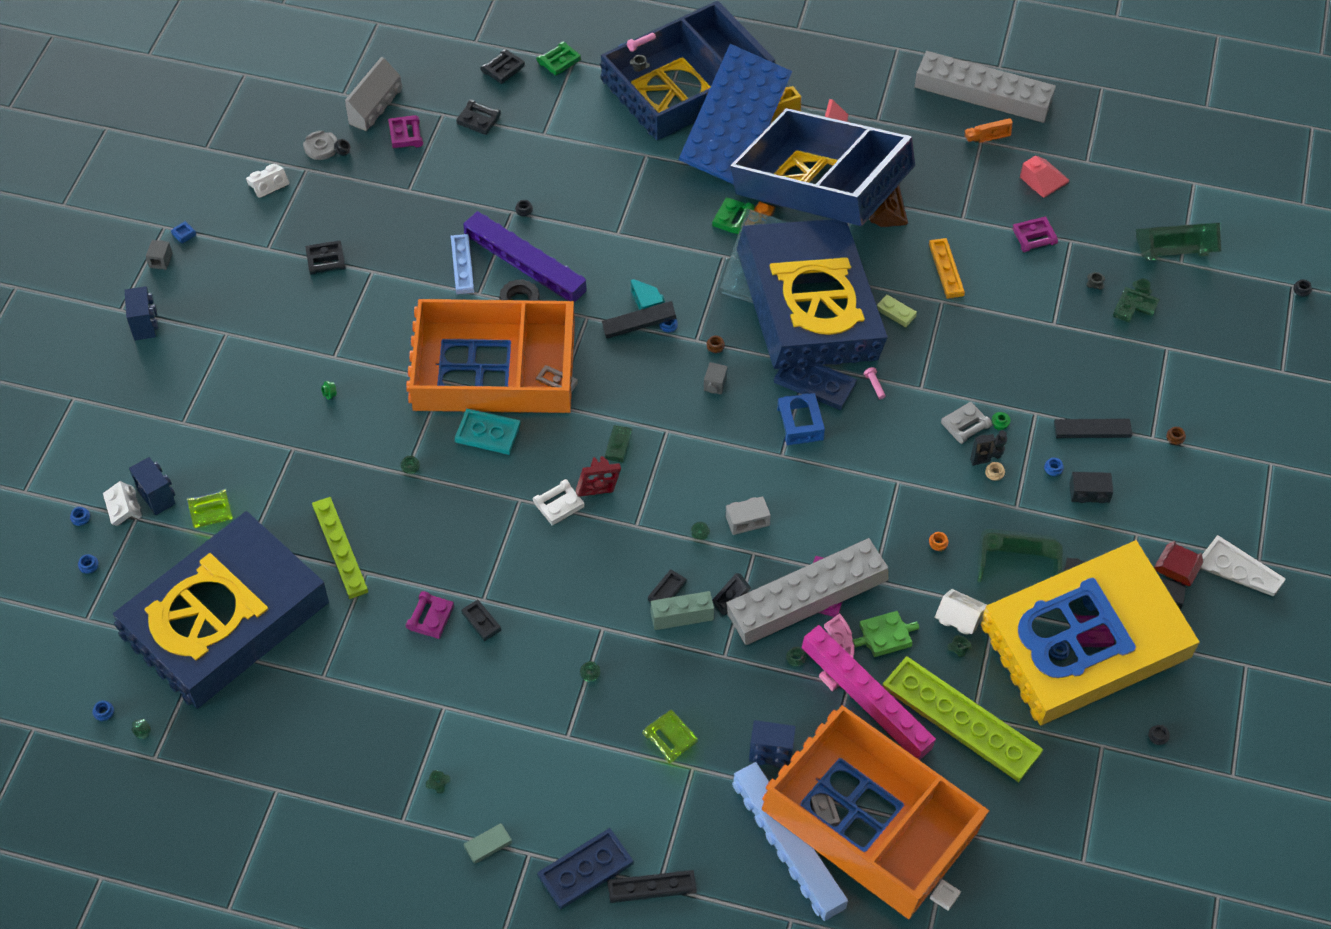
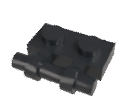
(987, 447)

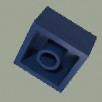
(141, 313)
(152, 485)
(771, 743)

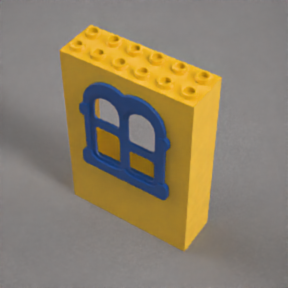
(1129, 601)

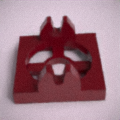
(595, 486)

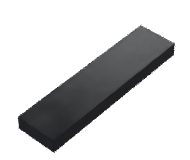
(639, 319)
(1092, 428)
(652, 886)

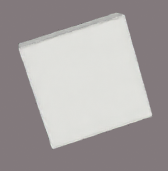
(945, 895)

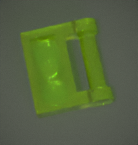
(211, 512)
(675, 731)

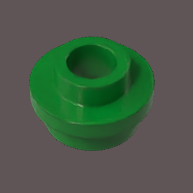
(328, 390)
(998, 424)

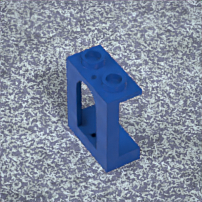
(801, 434)

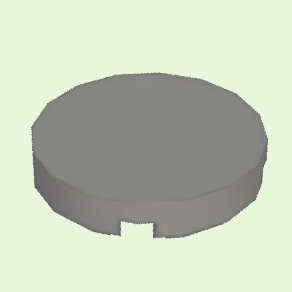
(320, 145)

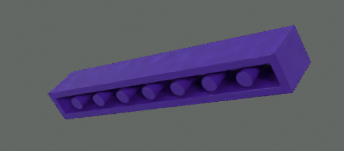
(525, 257)

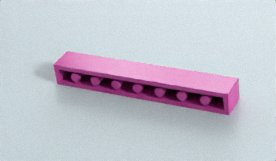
(868, 693)

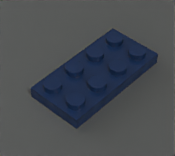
(827, 384)
(585, 868)

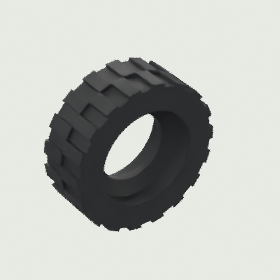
(519, 287)

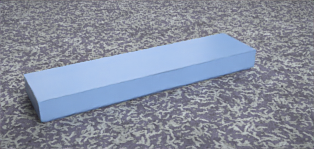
(462, 264)

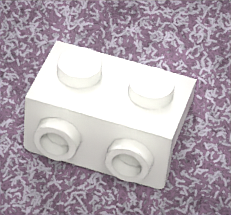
(268, 180)
(121, 503)

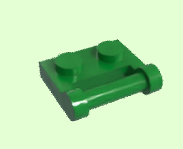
(559, 58)
(728, 213)

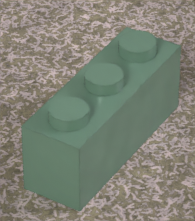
(682, 610)

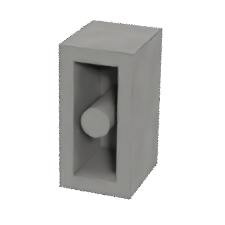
(747, 515)

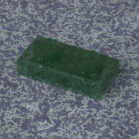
(618, 443)

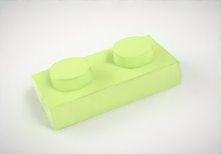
(896, 310)

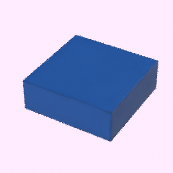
(183, 232)

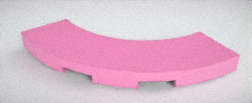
(841, 633)

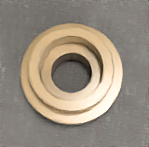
(995, 467)

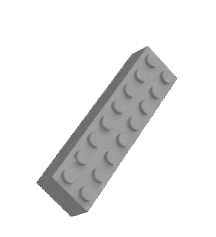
(985, 86)
(807, 591)

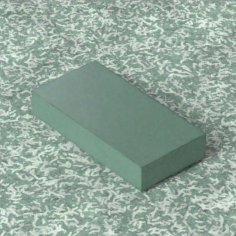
(487, 843)

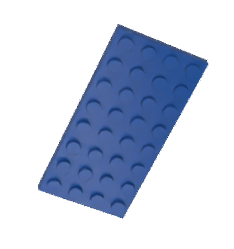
(734, 111)

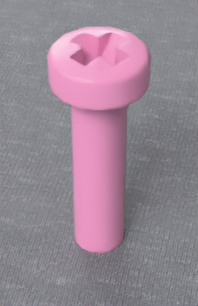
(632, 45)
(871, 374)

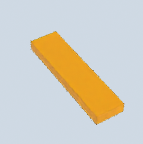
(946, 268)

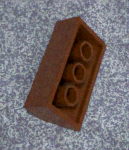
(891, 211)

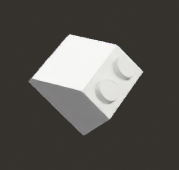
(960, 611)

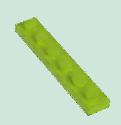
(340, 548)

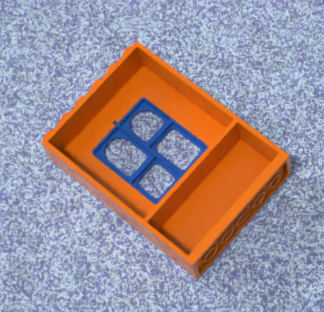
(530, 330)
(912, 847)

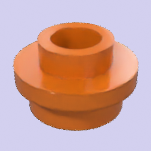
(941, 537)

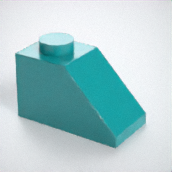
(645, 295)

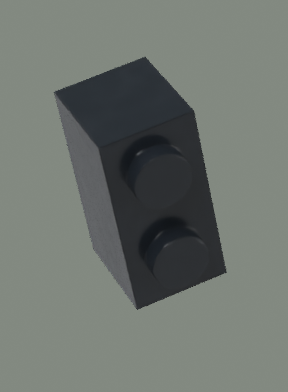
(1091, 487)

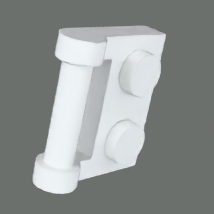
(561, 507)

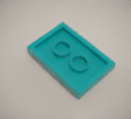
(487, 431)

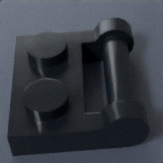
(509, 66)
(477, 121)
(325, 252)

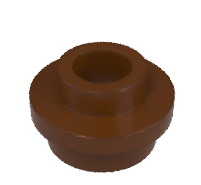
(715, 340)
(1179, 433)

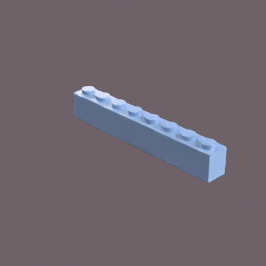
(799, 856)

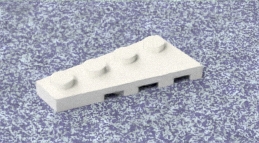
(1235, 565)

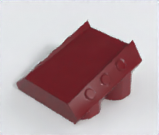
(1179, 563)

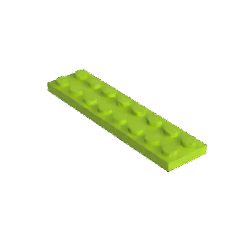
(962, 719)

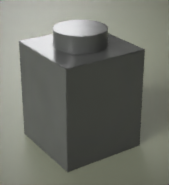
(159, 254)
(715, 378)

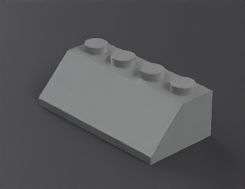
(373, 95)

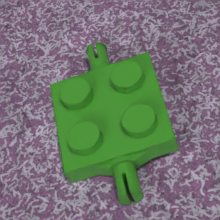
(885, 634)

